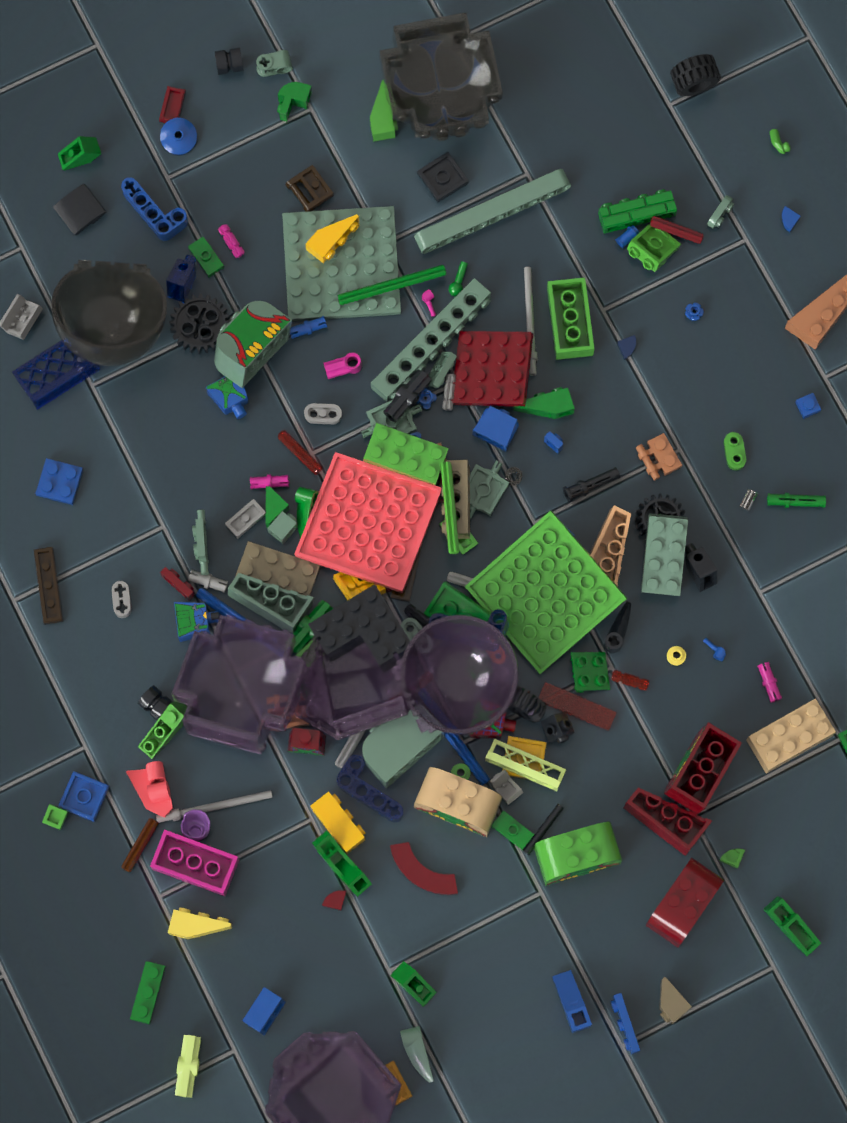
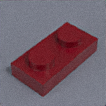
(172, 578)

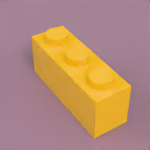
(338, 822)

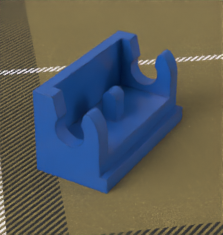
(264, 1011)

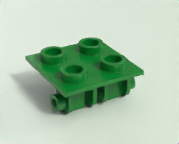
(590, 671)

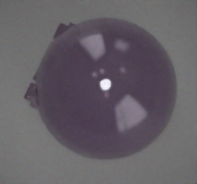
(458, 675)

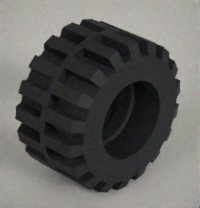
(695, 75)

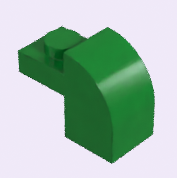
(291, 95)

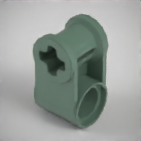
(276, 63)

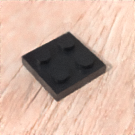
(442, 177)

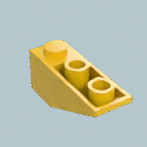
(328, 239)

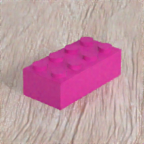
(194, 863)

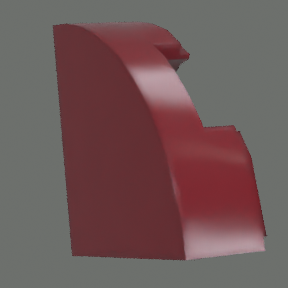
(335, 900)

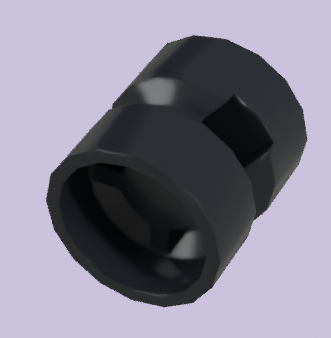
(229, 61)
(154, 701)

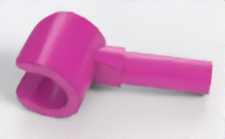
(426, 297)

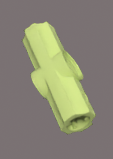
(188, 1066)

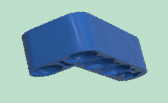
(150, 208)

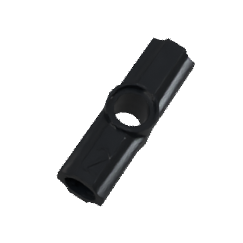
(407, 396)

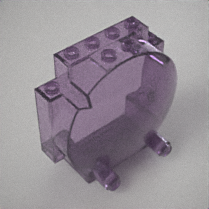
(239, 683)

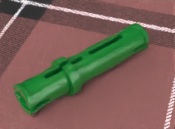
(787, 500)

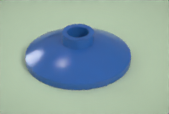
(178, 145)

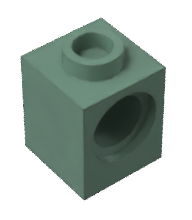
(283, 527)

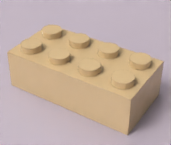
(790, 736)

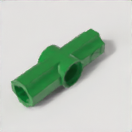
(304, 633)

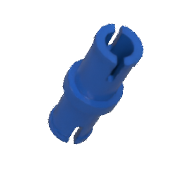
(308, 327)

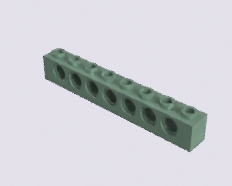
(473, 291)

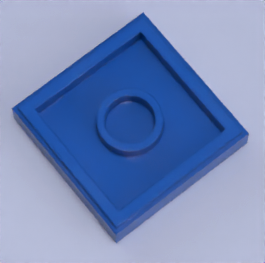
(84, 796)

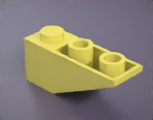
(190, 926)

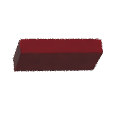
(172, 104)

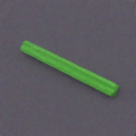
(450, 511)

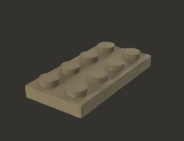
(278, 568)

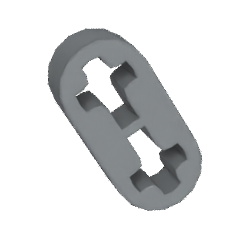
(125, 599)

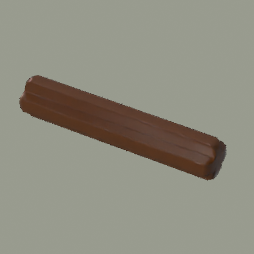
(139, 845)

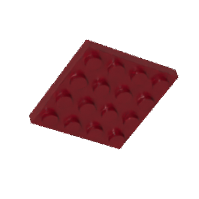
(492, 368)

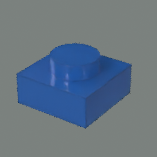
(808, 405)
(554, 441)

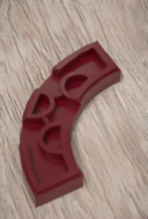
(419, 875)

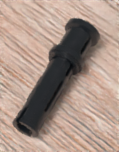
(583, 487)

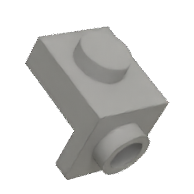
(506, 787)

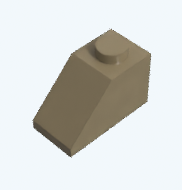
(671, 1002)

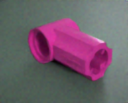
(340, 366)

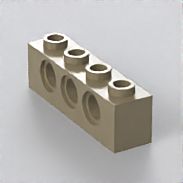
(460, 470)

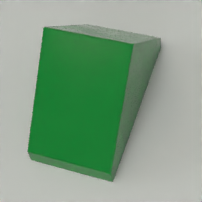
(274, 505)

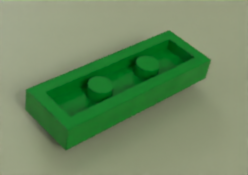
(147, 992)

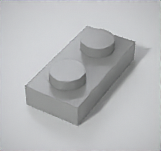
(245, 518)

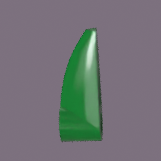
(305, 501)

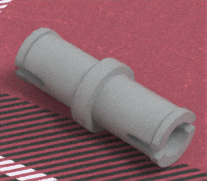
(208, 581)

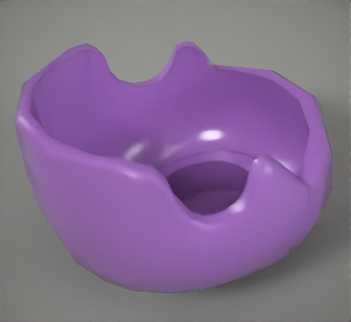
(195, 825)

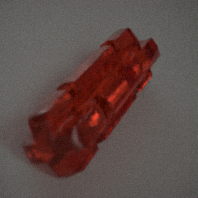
(630, 680)

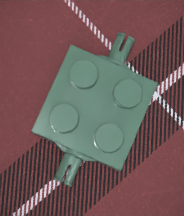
(404, 424)
(486, 488)
(200, 537)

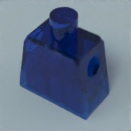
(181, 278)

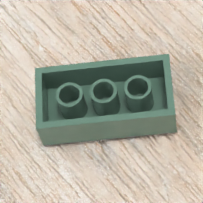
(664, 554)

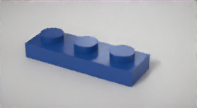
(625, 1024)

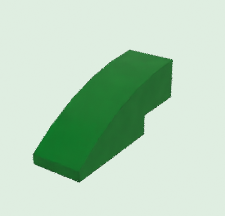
(792, 925)

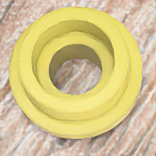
(674, 661)

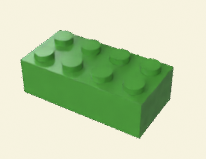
(570, 318)
(405, 454)

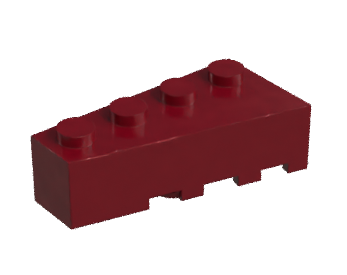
(667, 820)

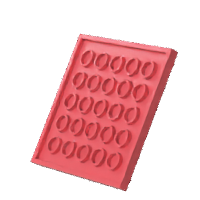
(368, 522)

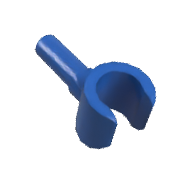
(719, 651)

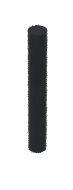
(543, 829)

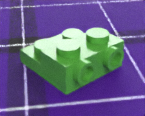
(652, 247)

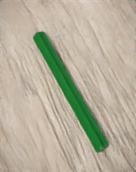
(392, 284)

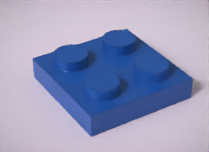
(59, 481)

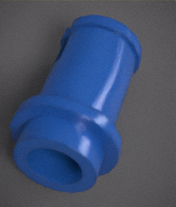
(627, 236)

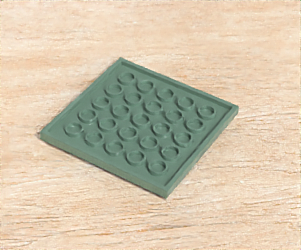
(362, 261)

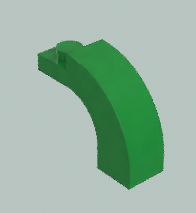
(341, 863)

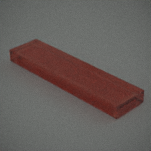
(577, 706)

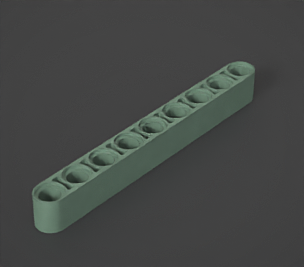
(492, 211)

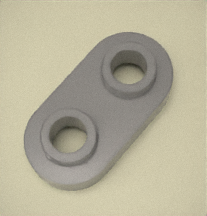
(323, 412)

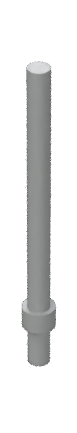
(530, 316)
(177, 814)

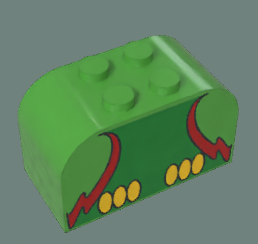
(577, 853)

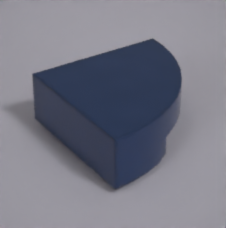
(627, 346)

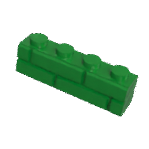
(636, 211)

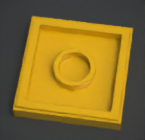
(532, 747)

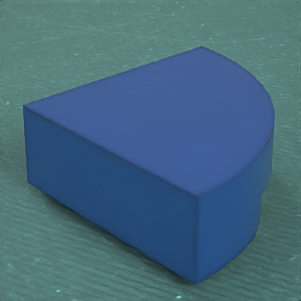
(789, 218)

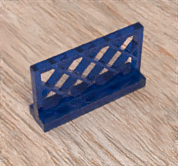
(60, 384)

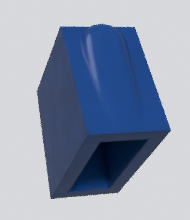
(496, 427)

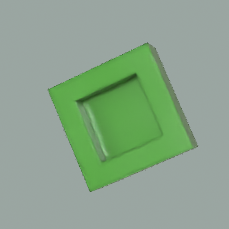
(55, 816)

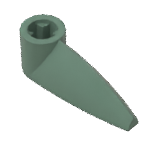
(416, 1051)

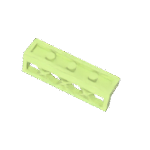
(521, 769)

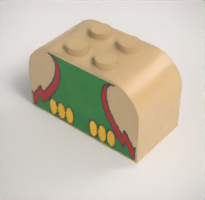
(458, 801)

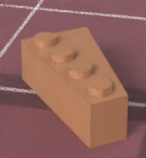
(820, 315)

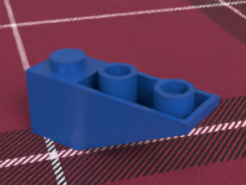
(572, 1001)

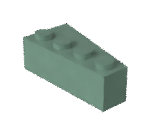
(270, 601)

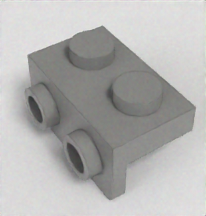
(20, 317)

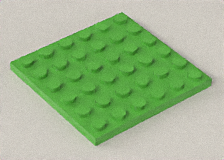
(547, 591)

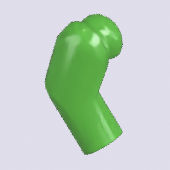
(776, 142)

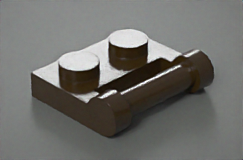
(314, 185)

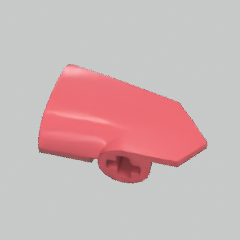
(152, 788)

